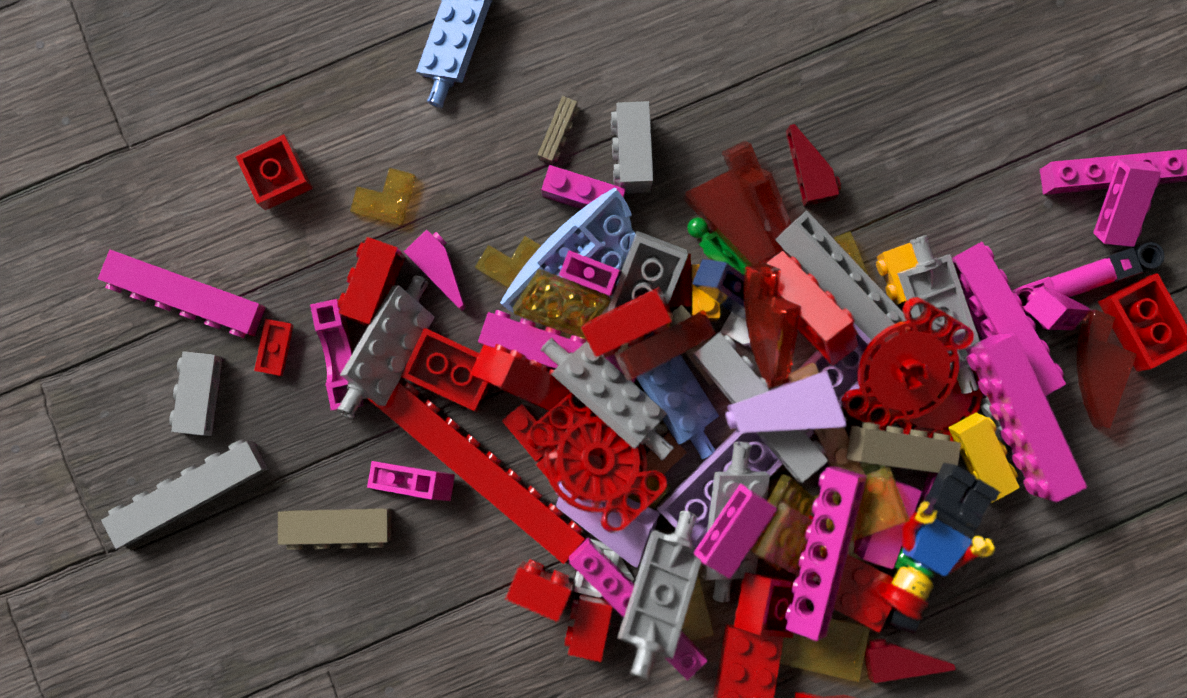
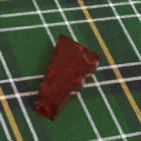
(732, 217)

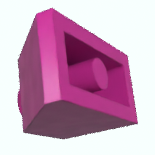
(590, 273)

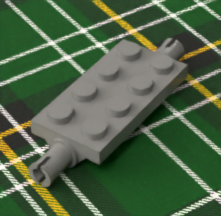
(939, 285)
(385, 347)
(609, 395)
(723, 488)
(661, 595)

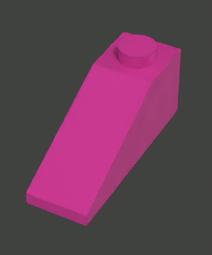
(433, 259)
(1055, 309)
(411, 481)

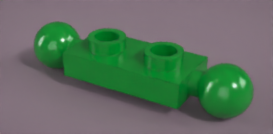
(713, 245)

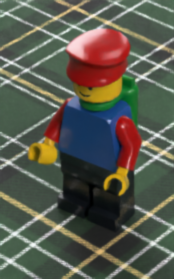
(939, 538)

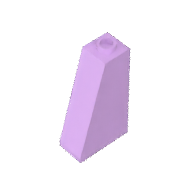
(794, 406)
(627, 543)

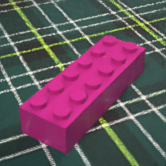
(999, 311)
(1025, 417)

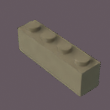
(901, 450)
(334, 526)

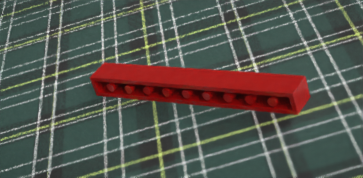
(483, 471)

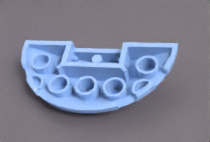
(596, 231)

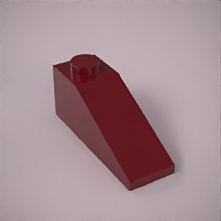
(812, 171)
(892, 662)

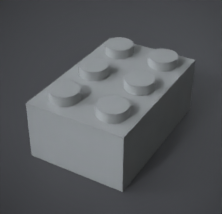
(632, 147)
(648, 266)

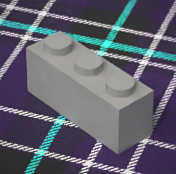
(196, 393)

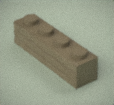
(557, 130)

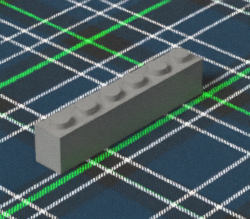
(839, 275)
(738, 383)
(184, 494)

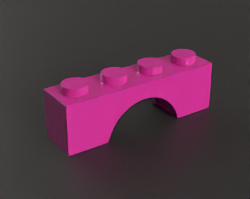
(336, 345)

